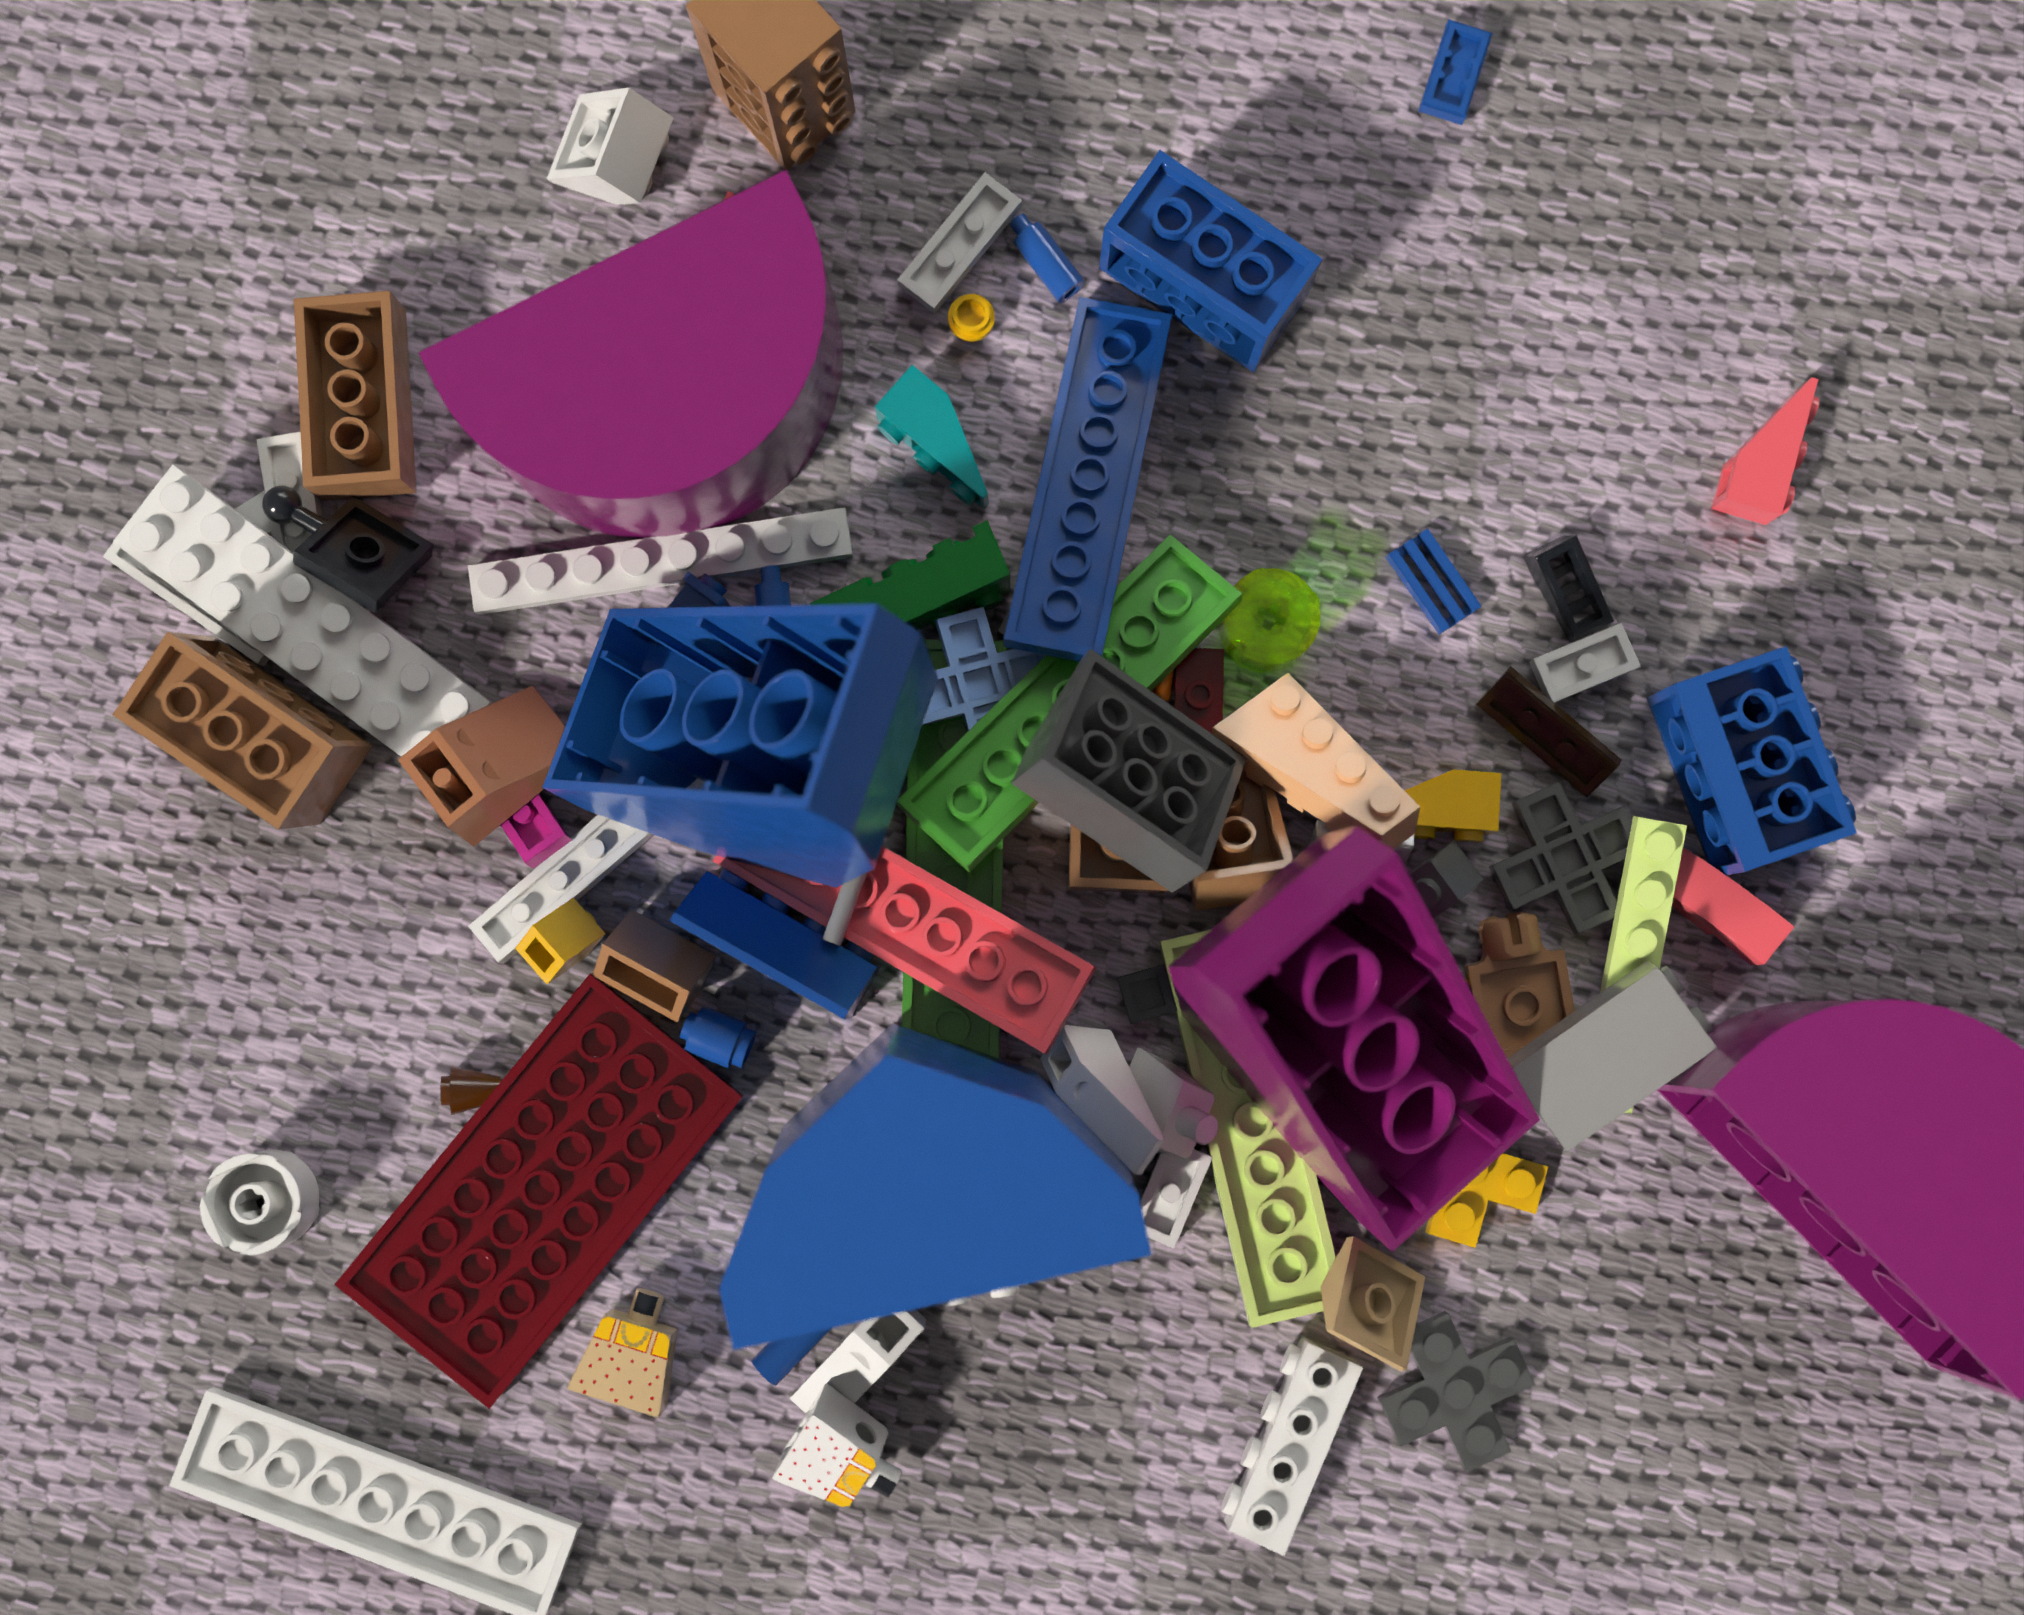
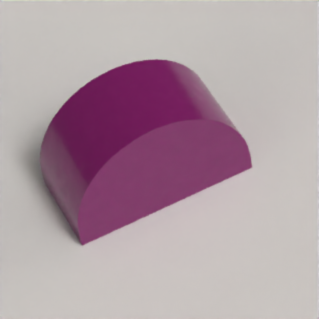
(664, 377)
(1892, 1155)

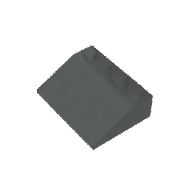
(1132, 773)

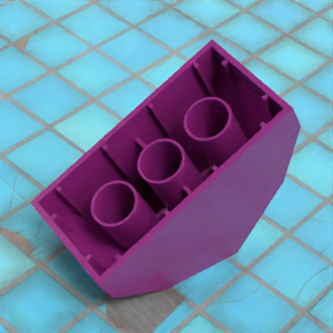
(1356, 1033)

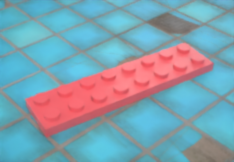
(947, 944)

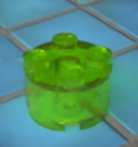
(1295, 627)

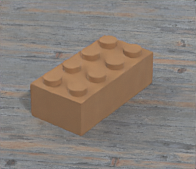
(354, 395)

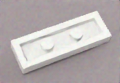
(959, 243)

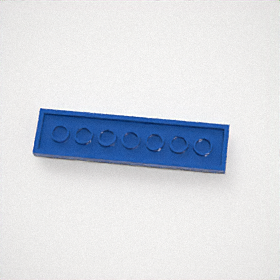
(1088, 481)

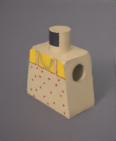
(630, 1357)

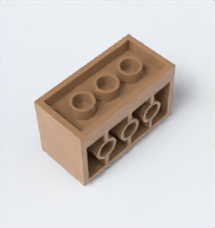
(777, 70)
(242, 730)

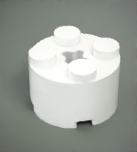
(231, 1207)

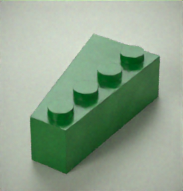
(945, 584)

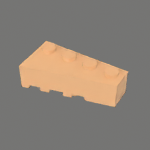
(1317, 764)

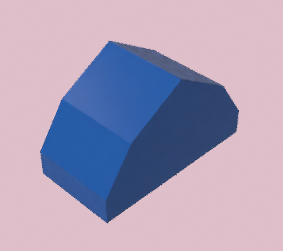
(790, 764)
(922, 1187)

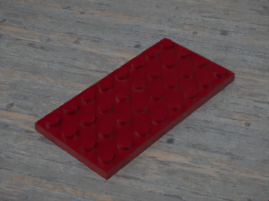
(539, 1190)

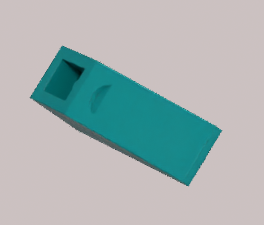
(926, 421)

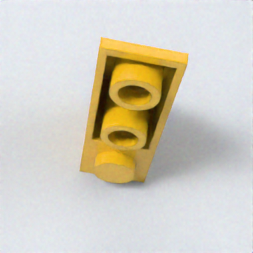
(1459, 804)

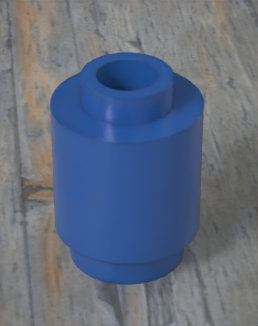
(717, 1037)

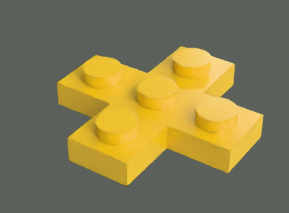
(1505, 1181)

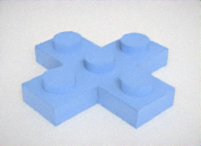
(975, 671)

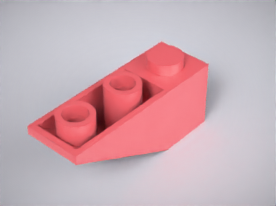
(1760, 472)

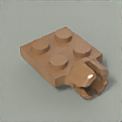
(1519, 981)

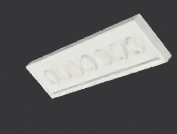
(292, 616)
(375, 1504)

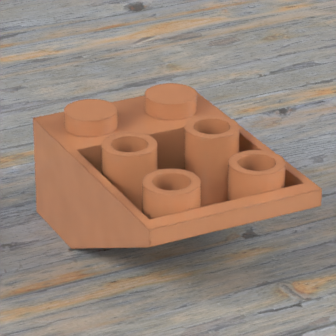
(486, 762)

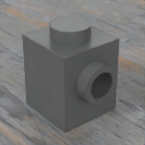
(1444, 878)

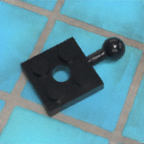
(351, 528)

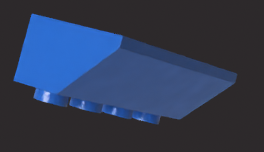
(775, 943)

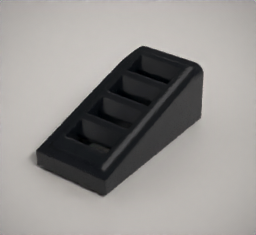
(1545, 578)

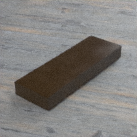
(1549, 732)

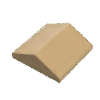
(1372, 1302)

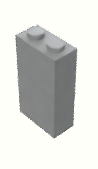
(1612, 1053)

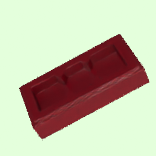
(1200, 687)

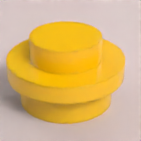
(971, 317)

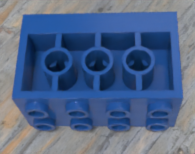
(1207, 261)
(1752, 762)

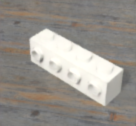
(1291, 1444)

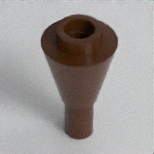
(466, 1089)

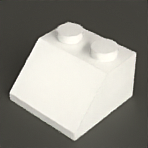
(611, 146)

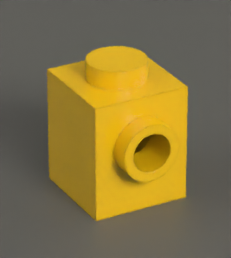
(560, 940)

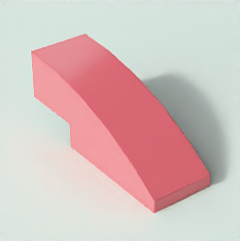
(1727, 910)

